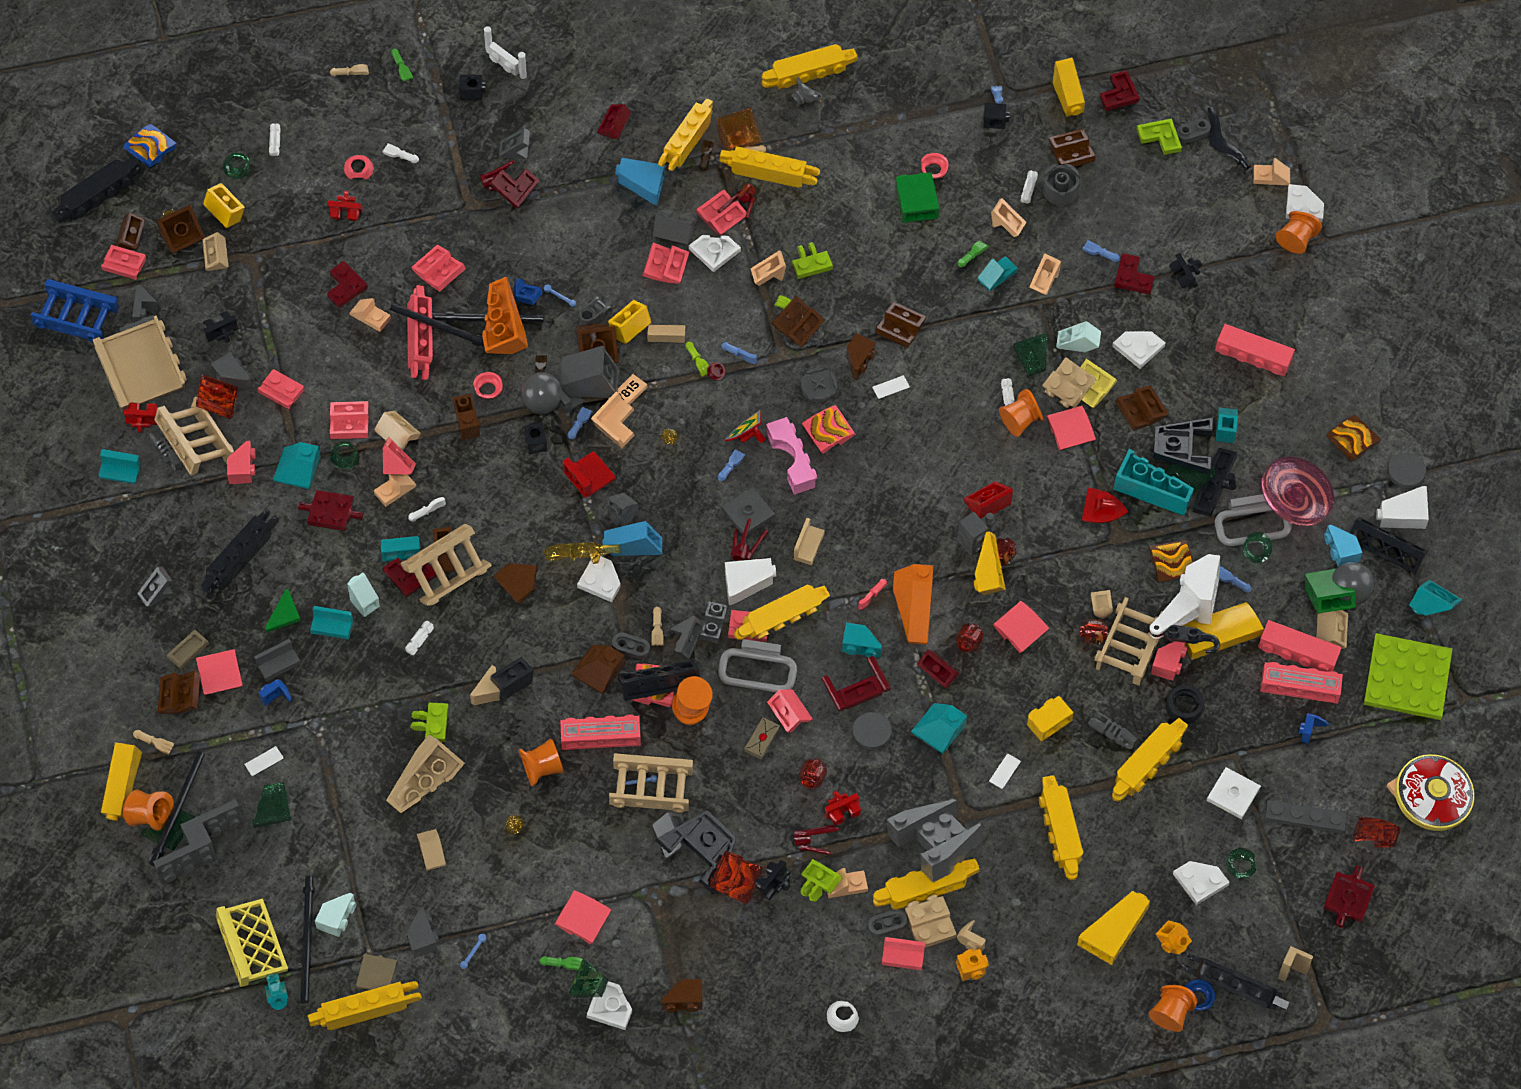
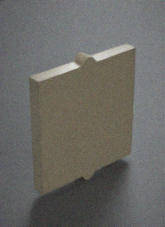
(375, 972)

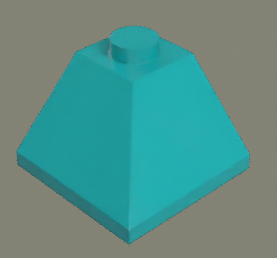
(298, 465)
(1433, 599)
(940, 726)

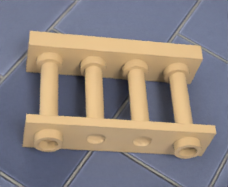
(182, 446)
(430, 555)
(1143, 655)
(647, 764)

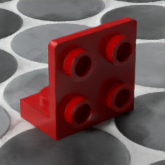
(588, 474)

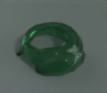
(235, 172)
(344, 462)
(1267, 547)
(1245, 854)

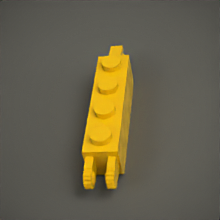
(808, 66)
(687, 135)
(769, 167)
(781, 611)
(1148, 758)
(1062, 826)
(918, 887)
(364, 1005)

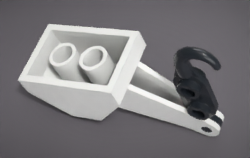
(1192, 602)

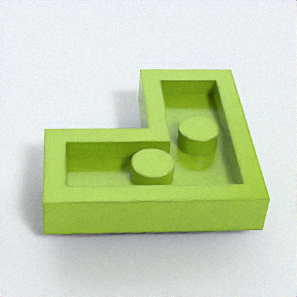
(1163, 132)

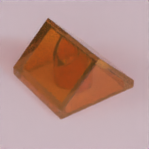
(738, 130)

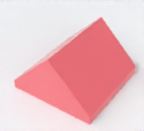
(395, 459)

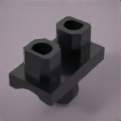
(1179, 265)
(222, 329)
(775, 881)

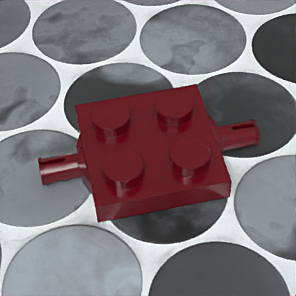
(330, 510)
(1349, 896)

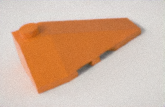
(504, 327)
(913, 595)

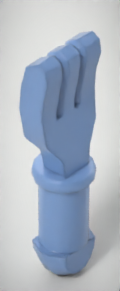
(997, 93)
(1095, 249)
(750, 358)
(582, 417)
(734, 460)
(1226, 576)

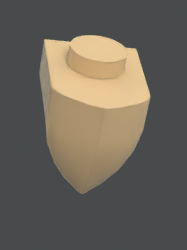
(1102, 604)
(970, 939)

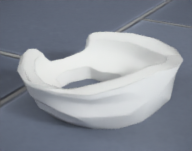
(838, 1024)

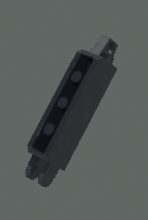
(96, 189)
(239, 552)
(1236, 983)

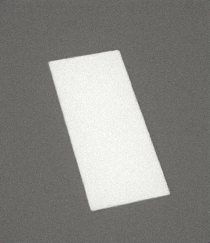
(891, 387)
(263, 761)
(1004, 771)

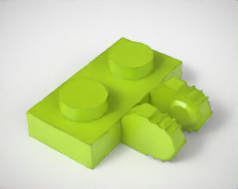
(812, 264)
(436, 721)
(821, 877)

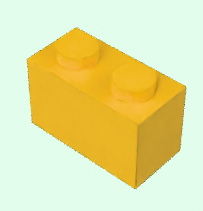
(223, 205)
(630, 321)
(1049, 718)

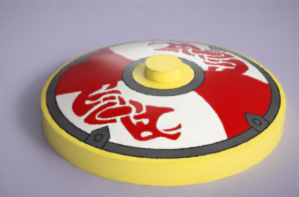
(1434, 792)

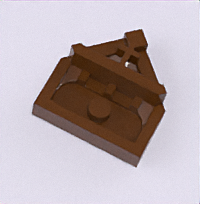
(518, 580)

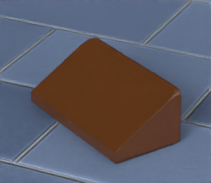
(130, 231)

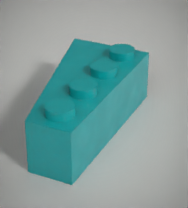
(1152, 484)

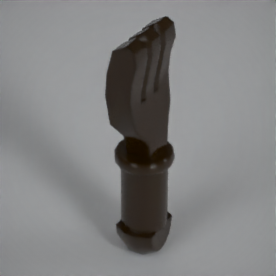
(707, 148)
(540, 363)

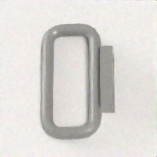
(1246, 506)
(759, 651)

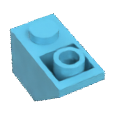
(1343, 545)

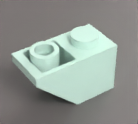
(1079, 338)
(362, 594)
(334, 914)

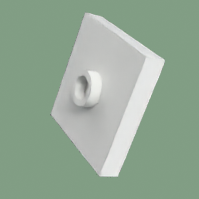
(1233, 793)

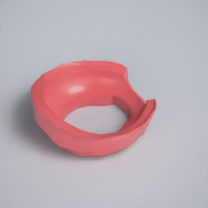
(935, 158)
(366, 172)
(488, 377)

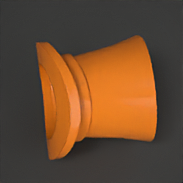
(1298, 231)
(1021, 413)
(692, 700)
(541, 761)
(148, 809)
(1173, 1007)

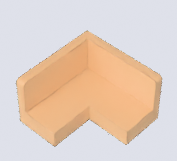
(610, 420)

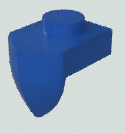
(526, 293)
(271, 691)
(1306, 727)

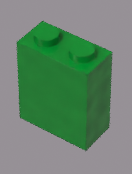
(917, 197)
(1325, 592)

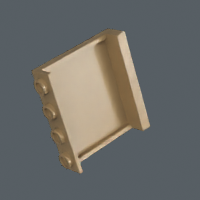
(140, 364)

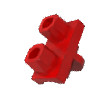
(337, 207)
(140, 418)
(841, 804)

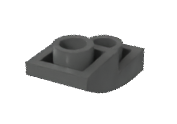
(713, 622)

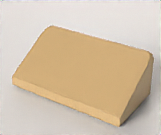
(215, 252)
(666, 333)

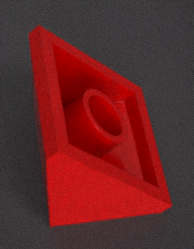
(989, 499)

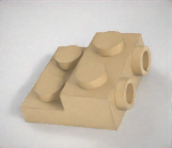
(1068, 383)
(930, 921)

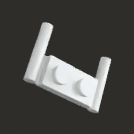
(505, 59)

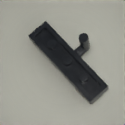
(1213, 488)

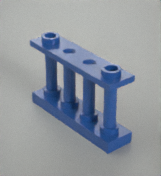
(71, 295)

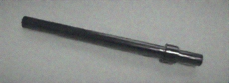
(450, 317)
(475, 339)

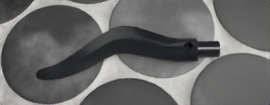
(1220, 144)

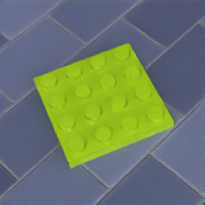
(1408, 676)

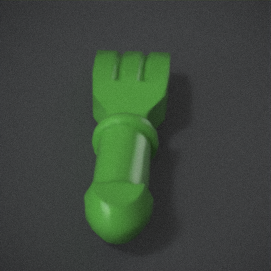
(404, 71)
(976, 250)
(571, 963)

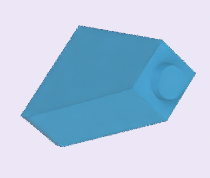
(641, 178)
(634, 540)

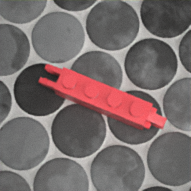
(419, 334)

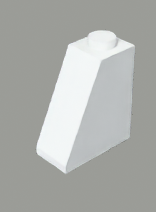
(1405, 510)
(747, 578)

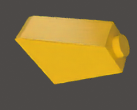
(1068, 87)

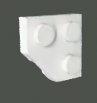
(1304, 200)
(714, 251)
(1138, 346)
(600, 580)
(1200, 880)
(611, 1007)

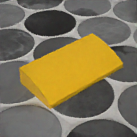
(1229, 626)

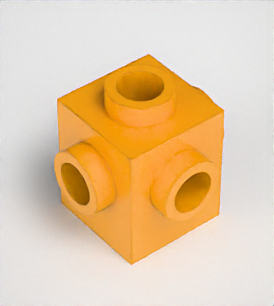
(1173, 937)
(972, 964)

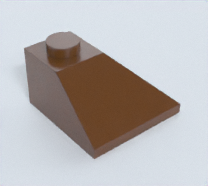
(598, 335)
(599, 667)

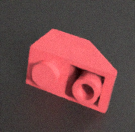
(240, 464)
(1167, 660)

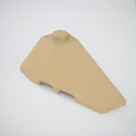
(426, 770)

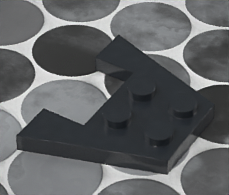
(1175, 442)
(706, 838)

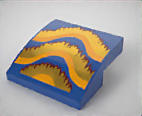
(149, 145)

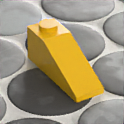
(988, 570)

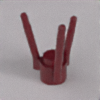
(487, 177)
(745, 195)
(740, 552)
(803, 837)

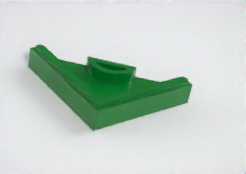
(284, 613)

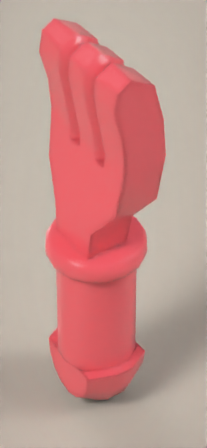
(872, 592)

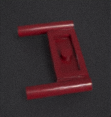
(860, 691)

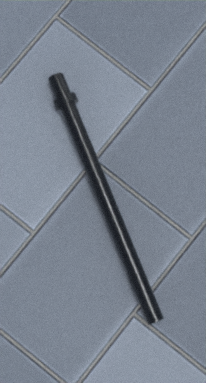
(158, 852)
(308, 890)

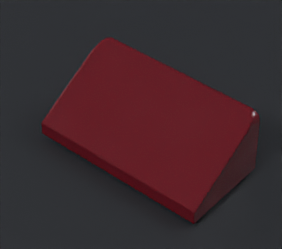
(614, 121)
(938, 668)

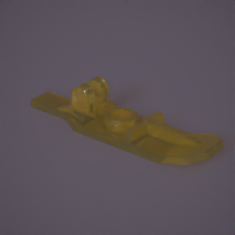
(580, 550)

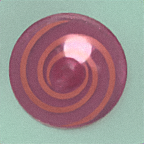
(1298, 491)

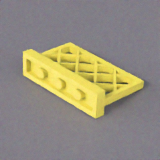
(233, 942)

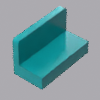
(119, 466)
(399, 547)
(331, 622)

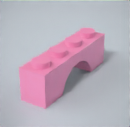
(782, 436)

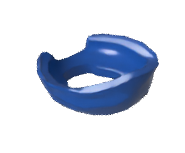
(1206, 989)

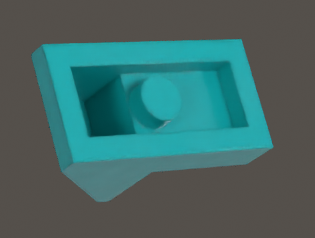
(997, 273)

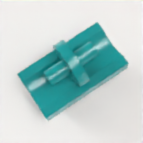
(276, 992)

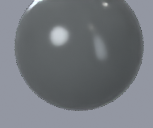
(541, 393)
(1355, 576)

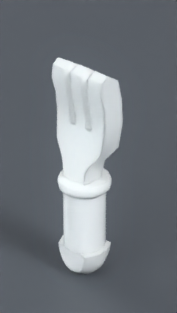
(393, 151)
(437, 503)

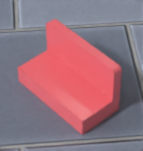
(789, 709)
(903, 953)

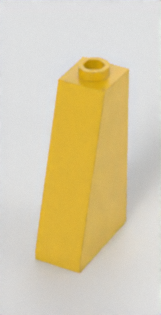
(120, 779)
(1114, 928)

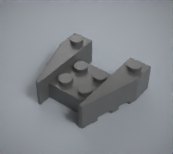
(938, 833)

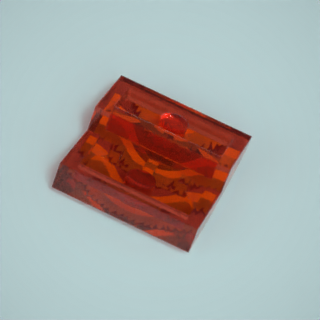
(216, 396)
(1381, 831)
(736, 877)

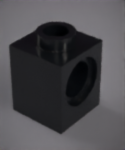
(469, 93)
(995, 116)
(538, 444)

